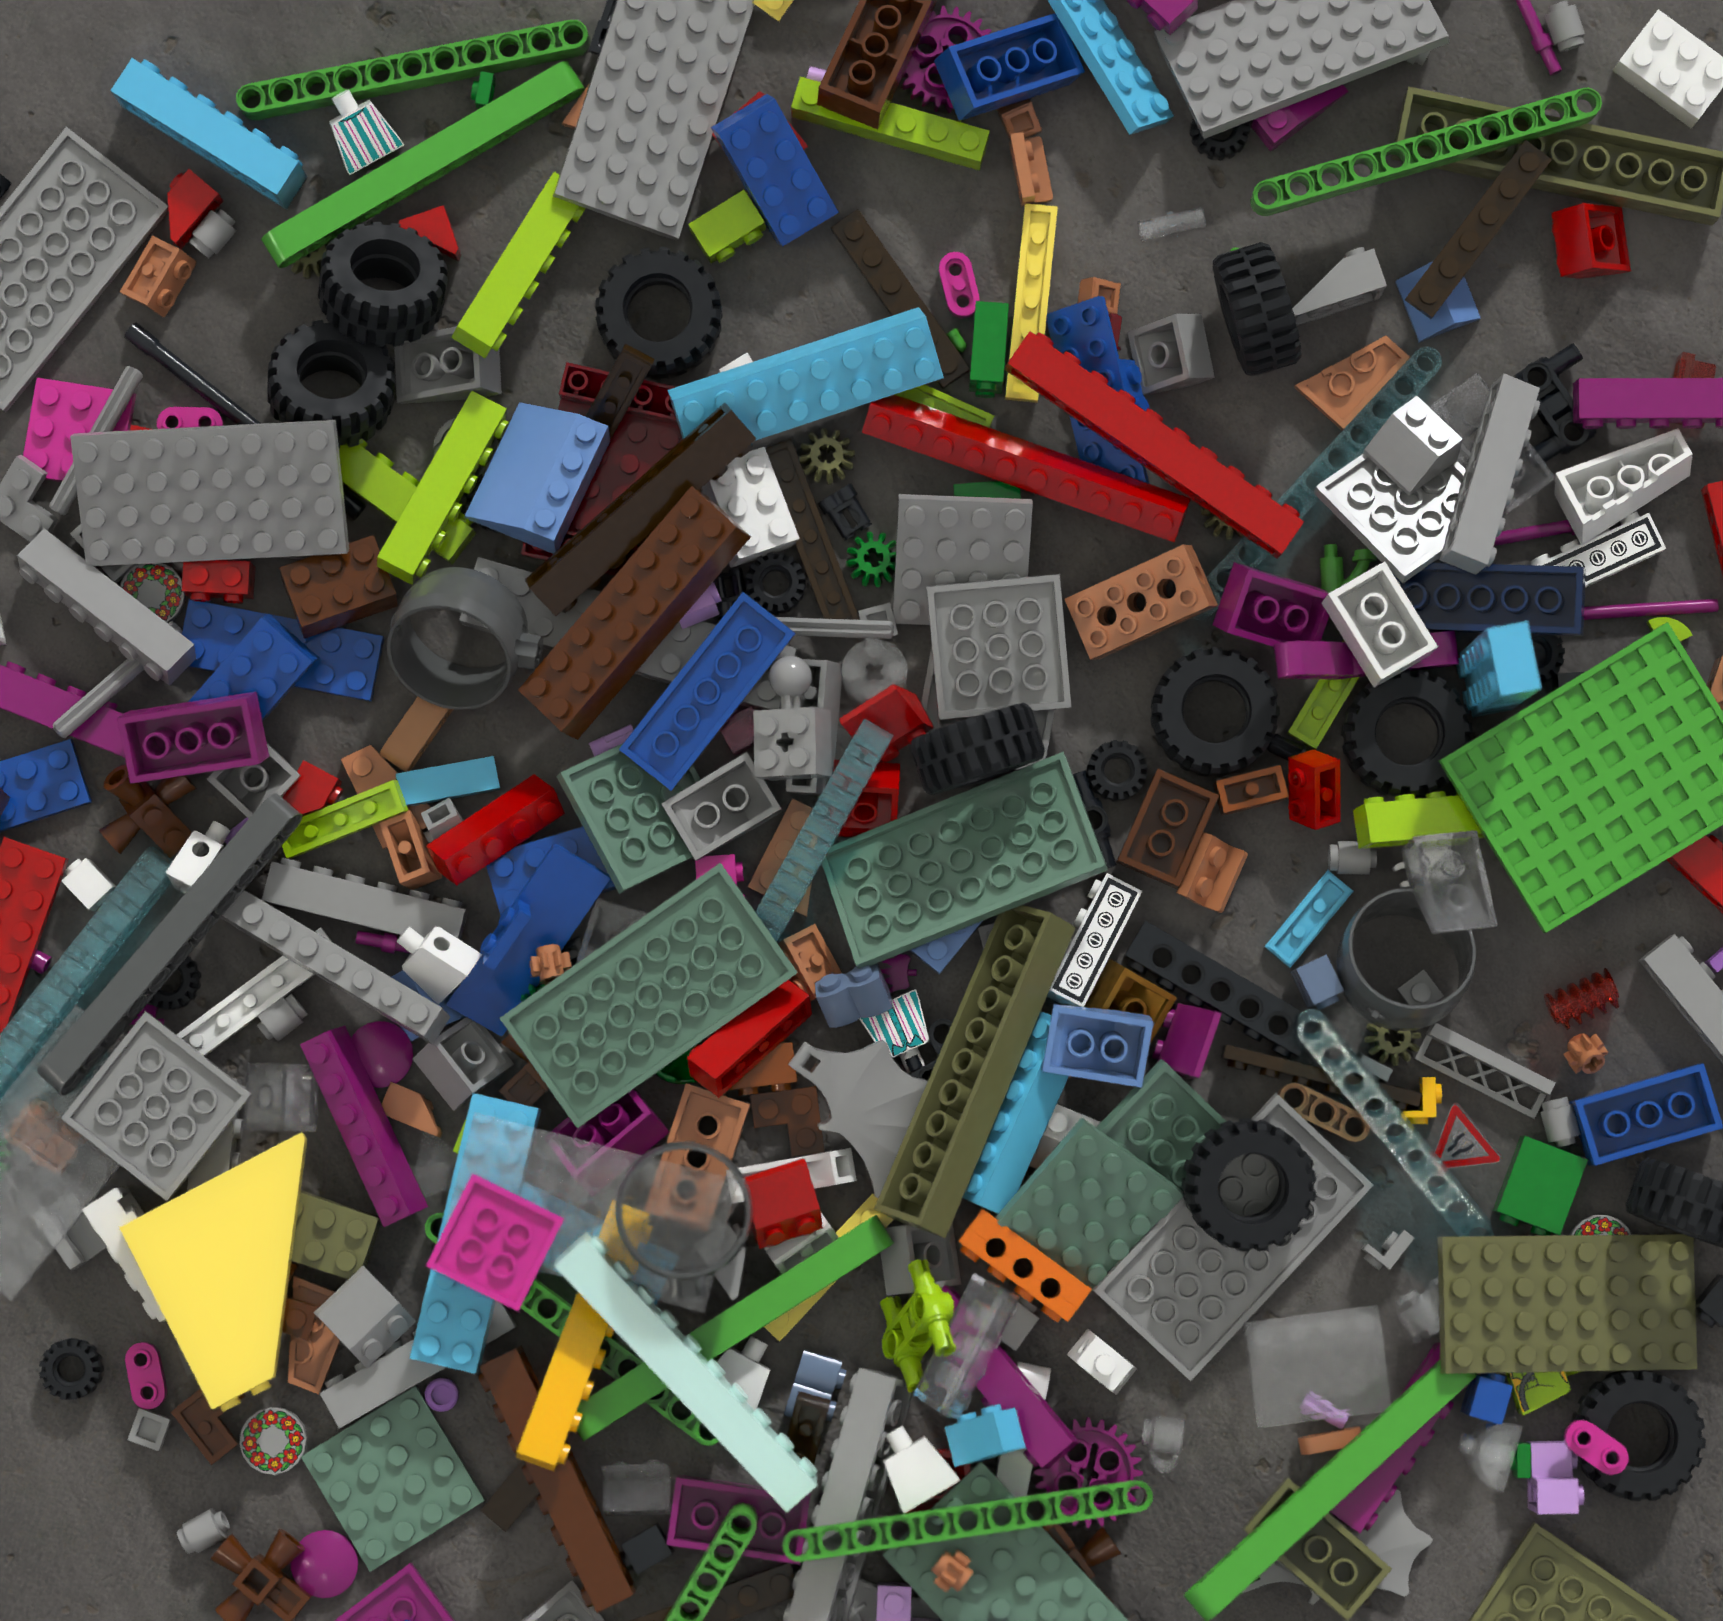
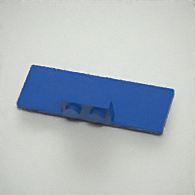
(1088, 335)
(541, 915)

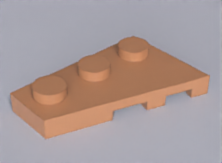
(311, 1358)

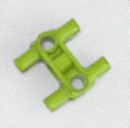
(918, 1324)

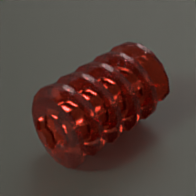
(1582, 999)

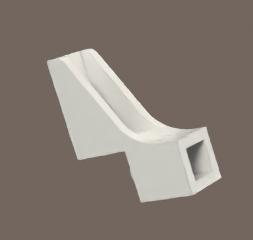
(824, 1169)

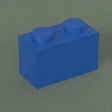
(1487, 1397)

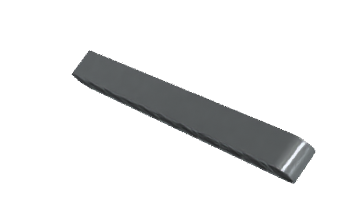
(169, 944)

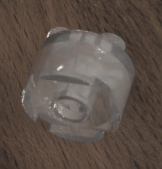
(872, 654)
(1420, 1312)

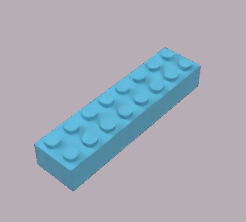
(816, 377)
(452, 1315)

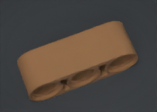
(414, 734)
(1338, 1118)

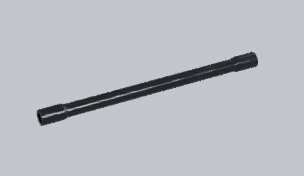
(152, 347)

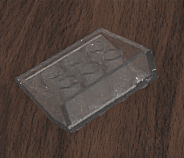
(1317, 1366)

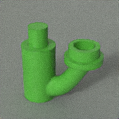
(1332, 567)

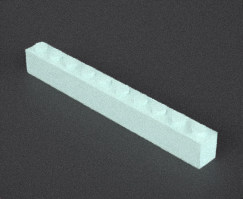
(687, 1371)

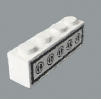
(1611, 550)
(1094, 940)

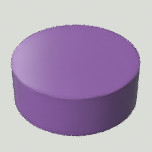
(441, 1394)

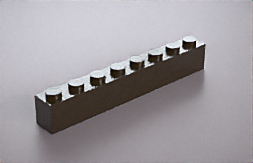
(639, 510)

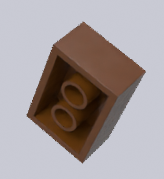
(338, 588)
(1167, 829)

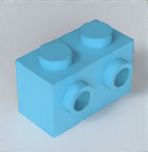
(984, 1436)

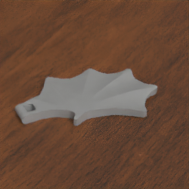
(866, 1101)
(1390, 1538)

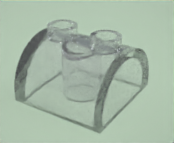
(1490, 1452)

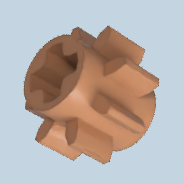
(549, 963)
(1585, 1053)
(952, 1571)

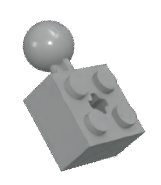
(777, 728)

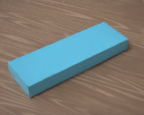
(448, 781)
(1308, 918)

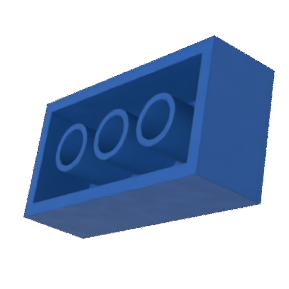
(1008, 66)
(774, 169)
(264, 662)
(515, 868)
(1646, 1114)

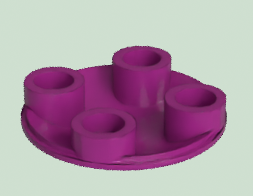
(384, 1052)
(326, 1564)

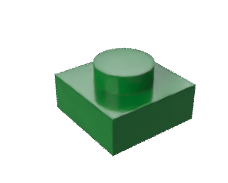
(484, 89)
(1522, 1461)

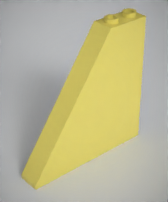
(224, 1269)

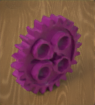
(936, 36)
(1065, 1466)

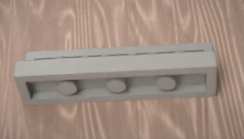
(1492, 1060)

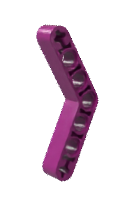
(1336, 661)

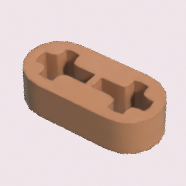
(1327, 1440)

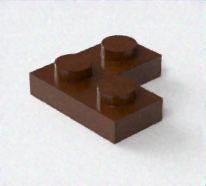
(798, 1110)
(205, 1426)

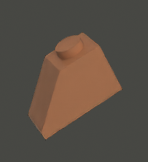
(409, 851)

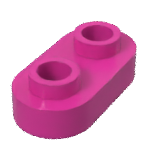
(958, 286)
(188, 417)
(148, 1375)
(1596, 1448)

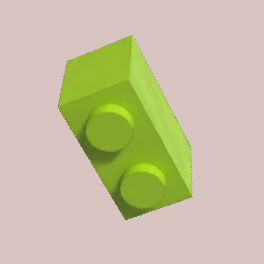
(728, 227)

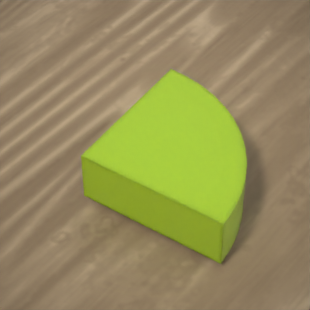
(1679, 628)

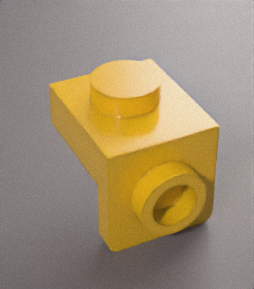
(1430, 1097)

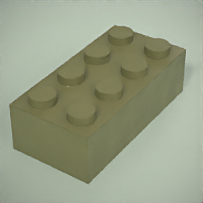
(333, 1236)
(1327, 1558)

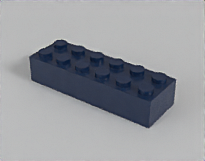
(1499, 596)

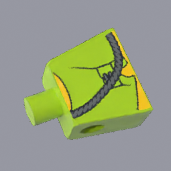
(1537, 1389)

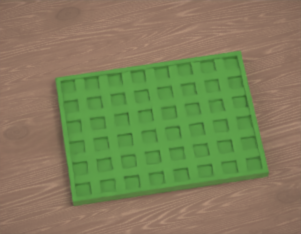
(1598, 777)

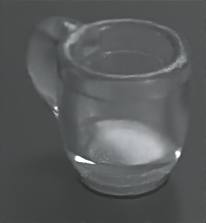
(1164, 1436)

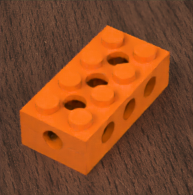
(1070, 1290)

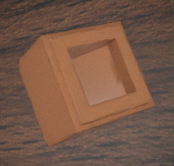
(1020, 118)
(1096, 287)

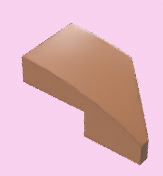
(410, 1108)

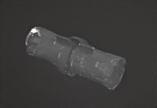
(1171, 223)

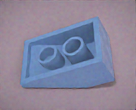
(1098, 1044)

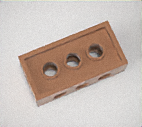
(1121, 591)
(694, 1106)

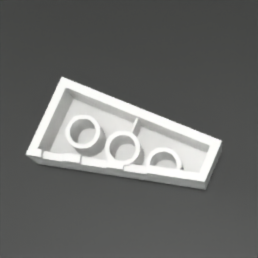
(1620, 482)
(106, 1217)

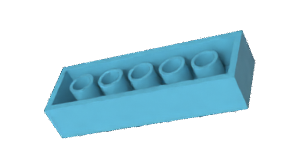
(208, 132)
(1499, 669)
(1017, 1126)

